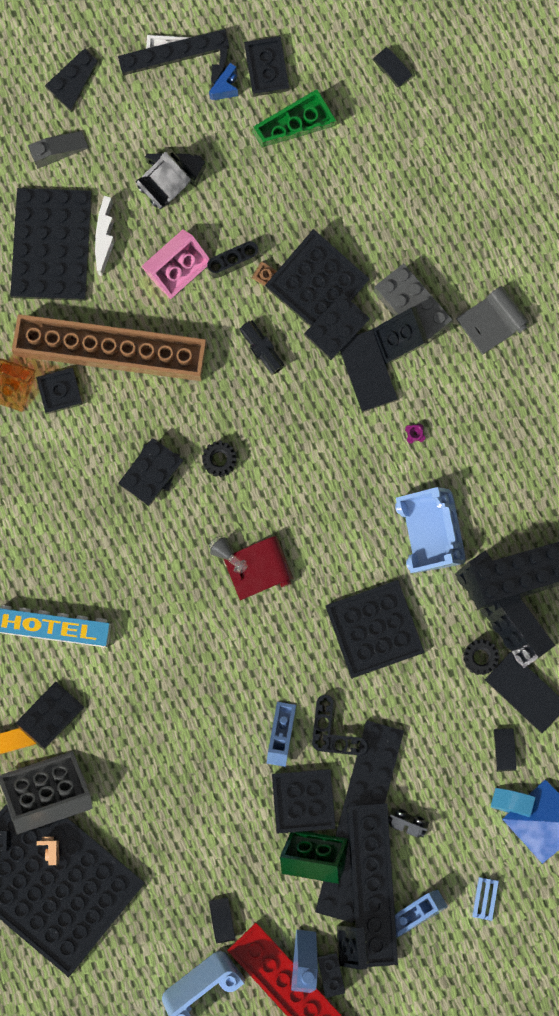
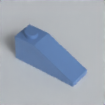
(281, 734)
(419, 912)
(305, 962)

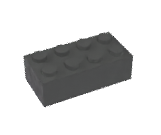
(402, 291)

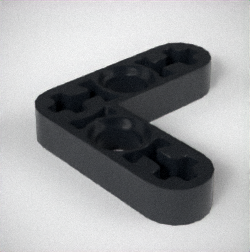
(332, 739)

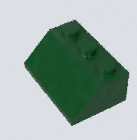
(314, 856)

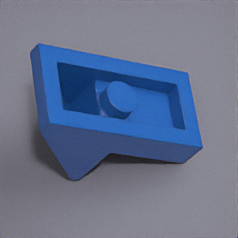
(223, 87)

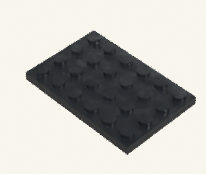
(51, 244)

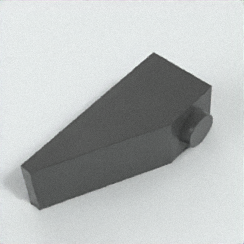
(57, 148)

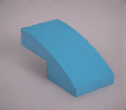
(512, 802)

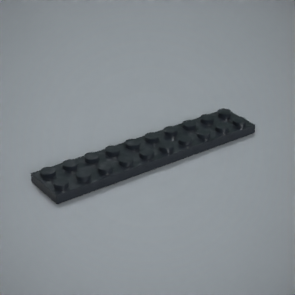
(367, 785)

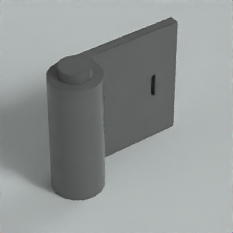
(494, 319)

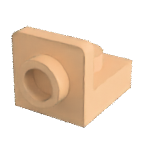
(52, 852)

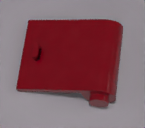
(264, 569)

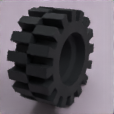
(215, 448)
(492, 654)

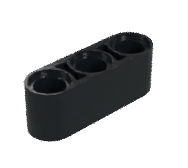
(239, 253)

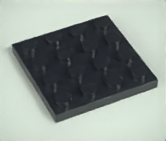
(315, 278)
(374, 629)

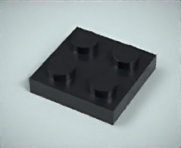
(59, 390)

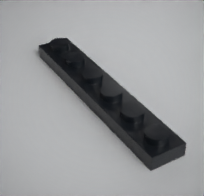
(173, 52)

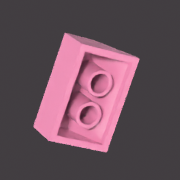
(176, 263)

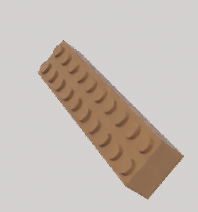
(109, 347)

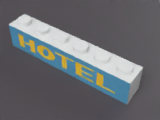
(55, 628)

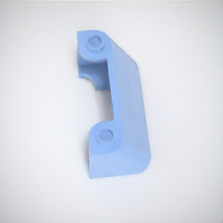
(432, 529)
(213, 970)

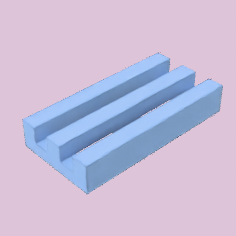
(485, 898)

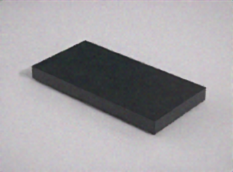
(368, 372)
(525, 692)

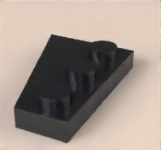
(70, 81)

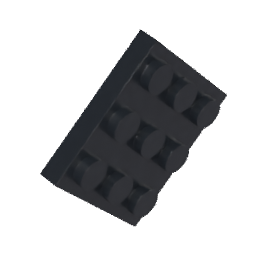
(303, 801)

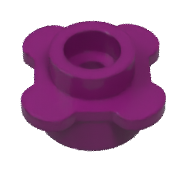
(414, 428)

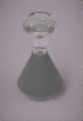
(221, 548)

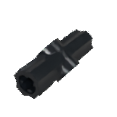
(262, 347)

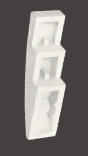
(104, 242)

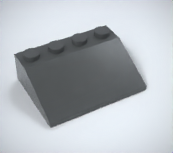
(45, 792)

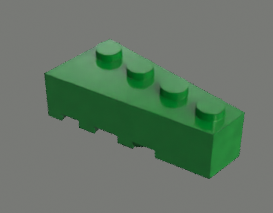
(296, 120)

